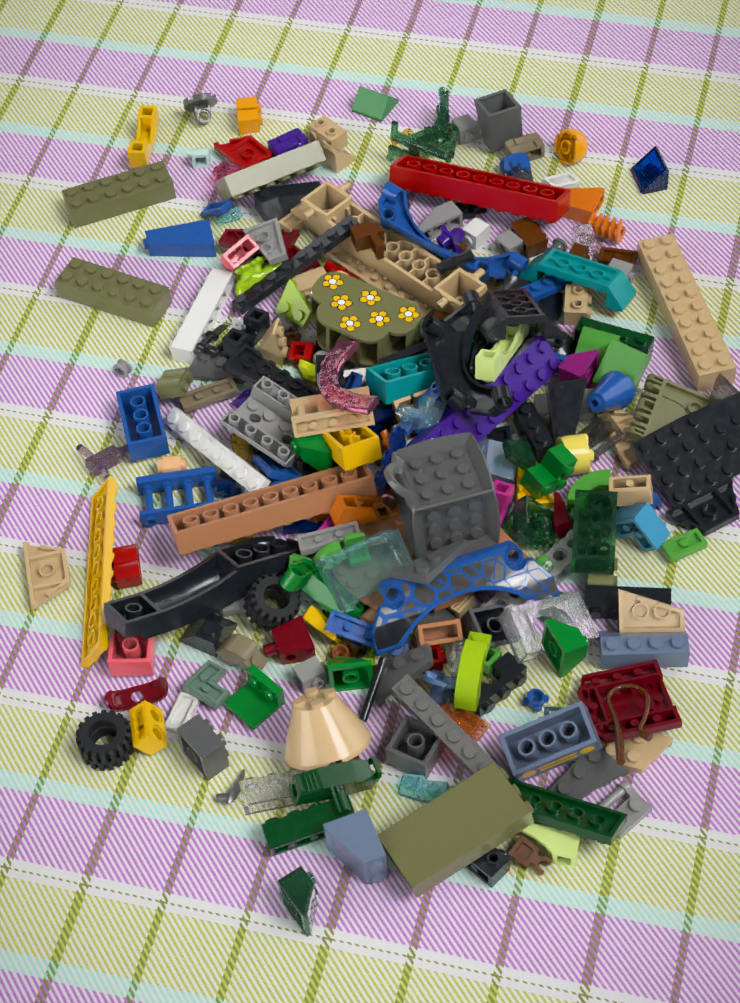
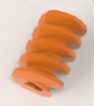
(606, 228)

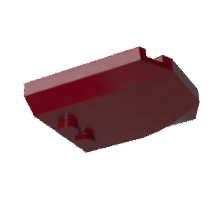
(628, 702)

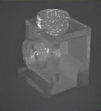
(584, 235)

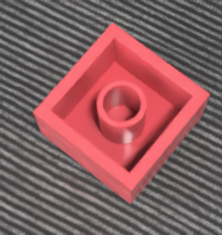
(131, 655)

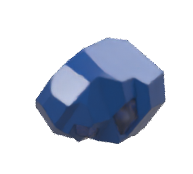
(515, 163)

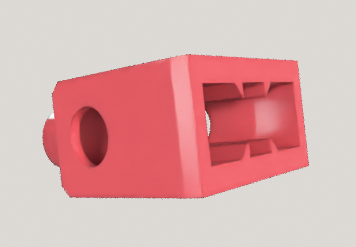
(236, 256)

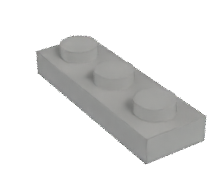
(313, 541)

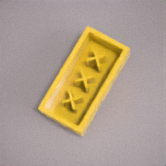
(353, 447)

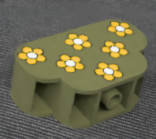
(363, 313)

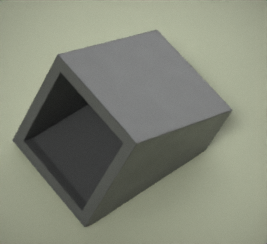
(498, 118)

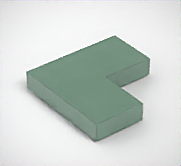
(204, 685)

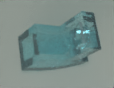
(426, 416)

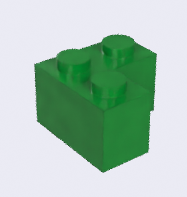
(550, 473)

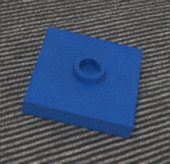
(274, 469)

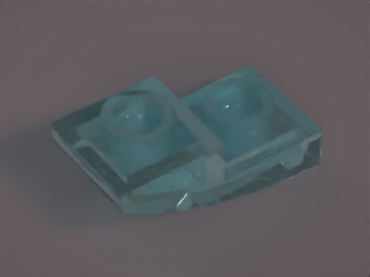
(419, 789)

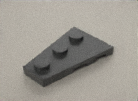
(589, 774)

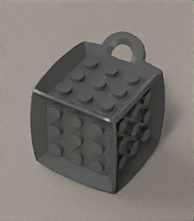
(445, 494)

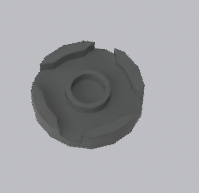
(200, 104)

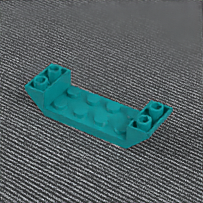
(585, 273)

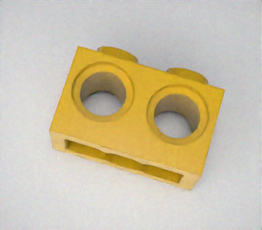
(147, 728)

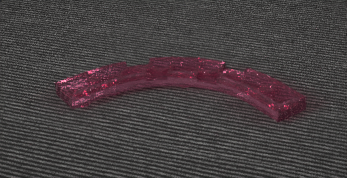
(328, 382)

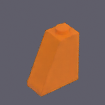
(584, 202)

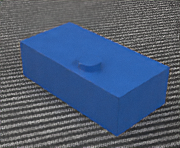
(142, 422)

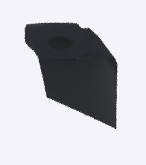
(552, 303)

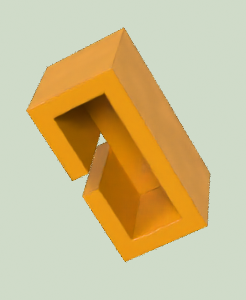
(248, 115)

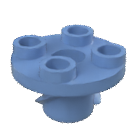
(441, 686)

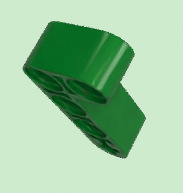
(305, 576)

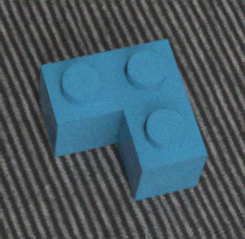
(641, 524)

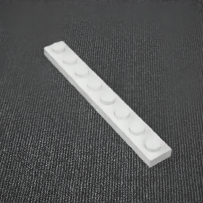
(215, 450)

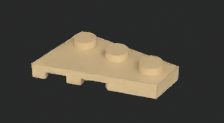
(648, 615)

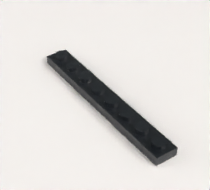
(294, 265)

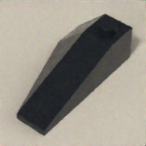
(280, 199)

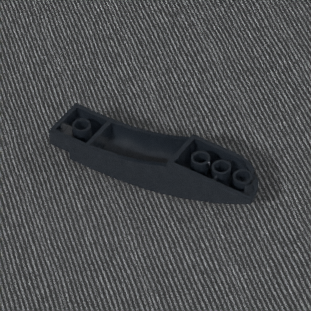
(201, 589)

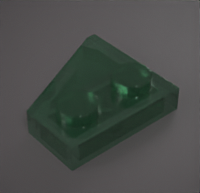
(519, 453)

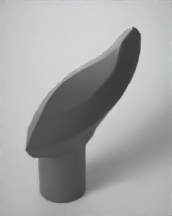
(234, 791)

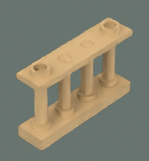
(315, 416)

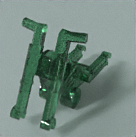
(431, 140)

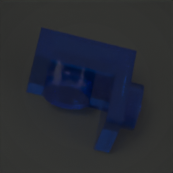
(225, 488)

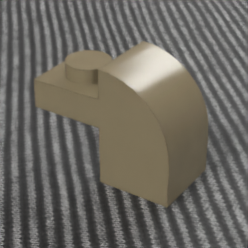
(241, 650)

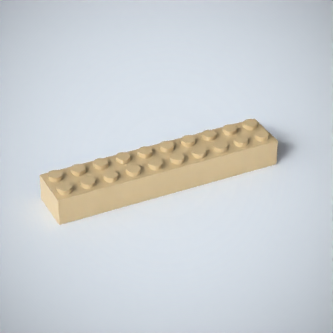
(685, 311)

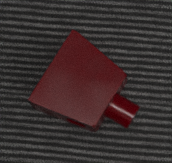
(291, 642)

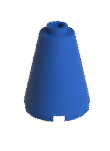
(612, 392)

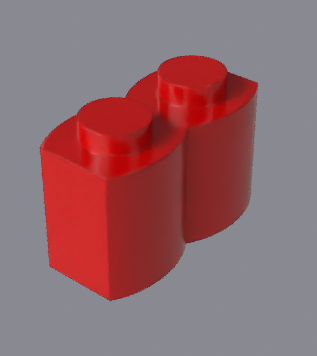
(126, 566)

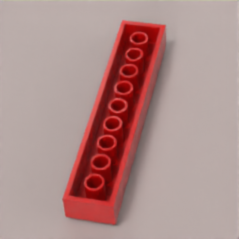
(480, 188)

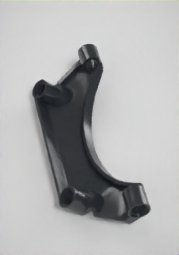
(449, 353)

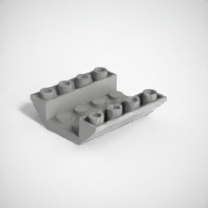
(272, 409)

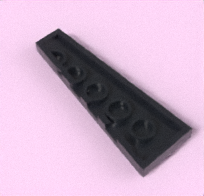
(251, 367)

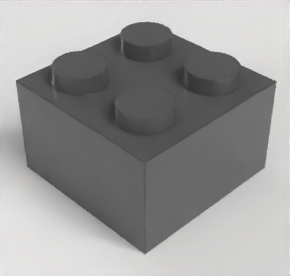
(203, 746)
(414, 748)

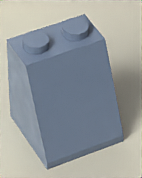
(357, 846)

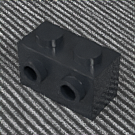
(491, 866)

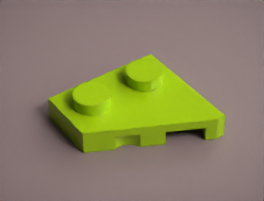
(294, 305)

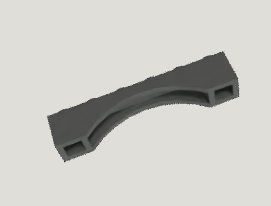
(429, 713)

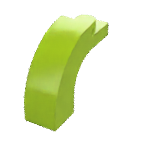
(471, 670)

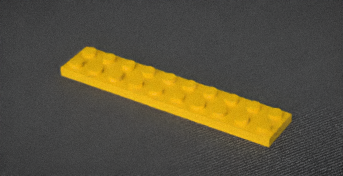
(99, 572)

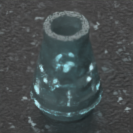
(231, 215)

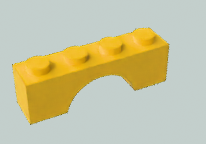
(147, 127)

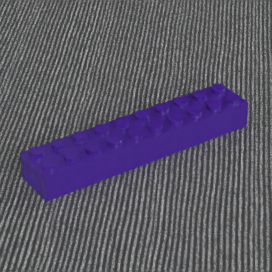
(524, 374)

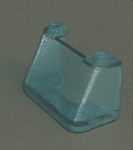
(361, 566)

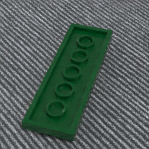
(572, 814)

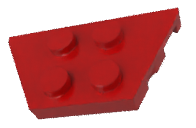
(243, 151)

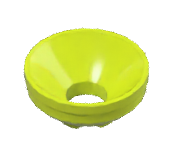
(307, 370)

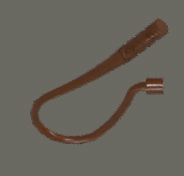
(619, 741)

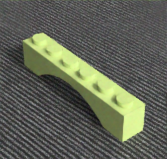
(492, 362)
(555, 844)

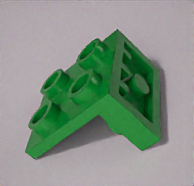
(256, 699)

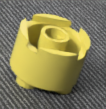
(579, 447)

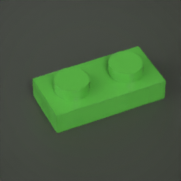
(684, 545)

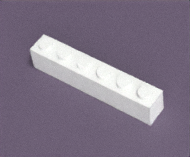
(202, 314)

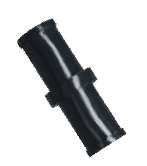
(455, 261)

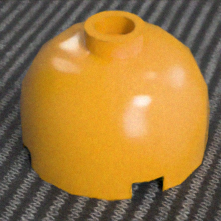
(570, 146)

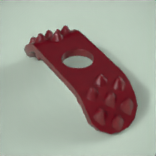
(122, 701)

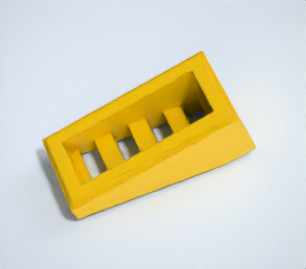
(318, 620)

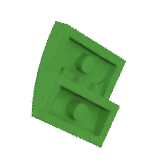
(595, 339)

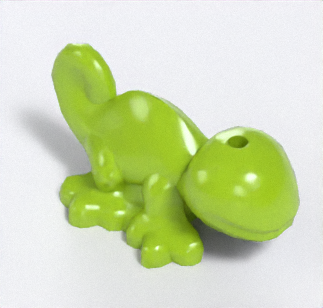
(252, 273)

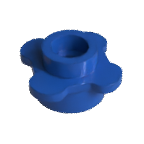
(535, 694)

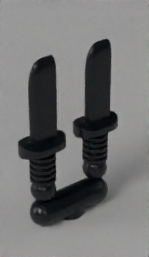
(209, 336)

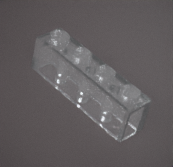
(267, 792)

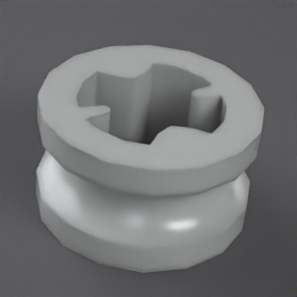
(122, 368)

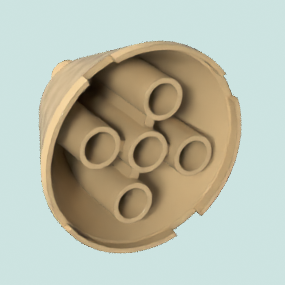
(323, 731)

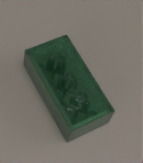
(594, 532)

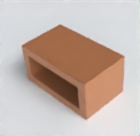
(438, 632)

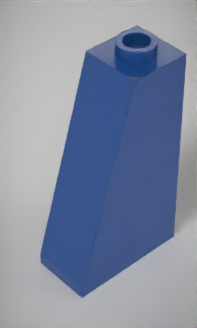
(181, 240)

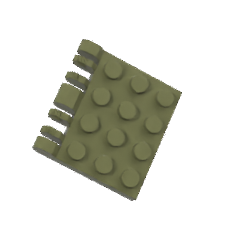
(661, 409)

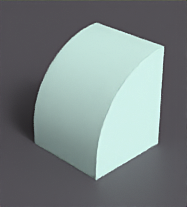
(201, 158)

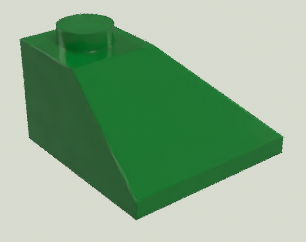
(313, 451)
(563, 646)
(349, 673)

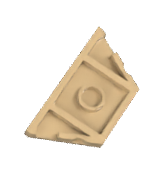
(623, 448)
(46, 572)
(640, 752)

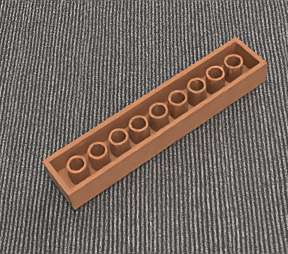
(266, 508)

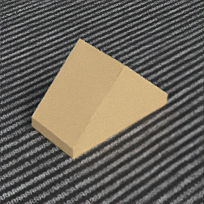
(337, 158)

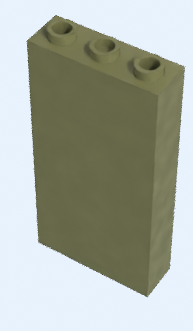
(456, 828)

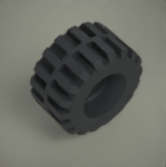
(261, 612)
(103, 725)

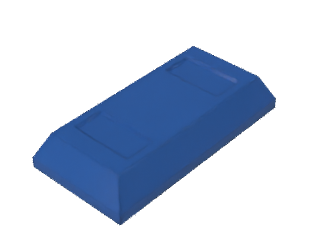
(217, 208)

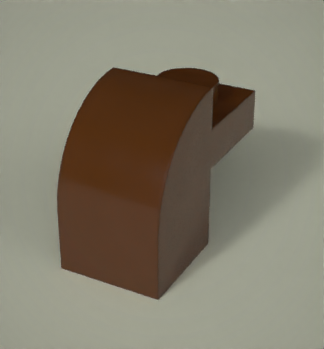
(368, 236)

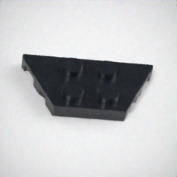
(707, 510)

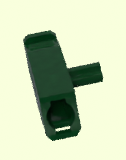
(334, 782)

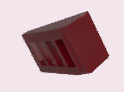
(562, 520)

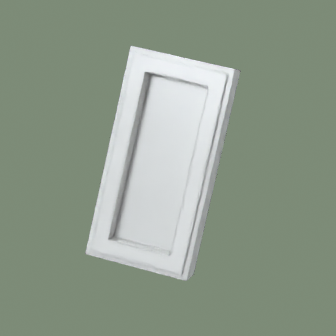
(182, 711)

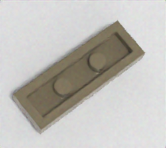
(208, 394)

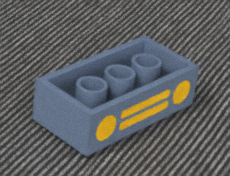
(550, 741)

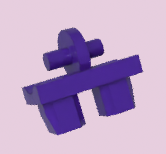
(451, 239)

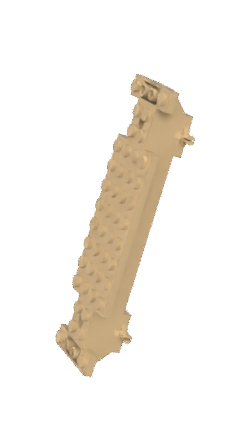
(406, 265)

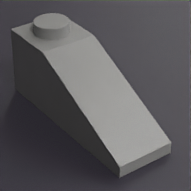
(444, 214)

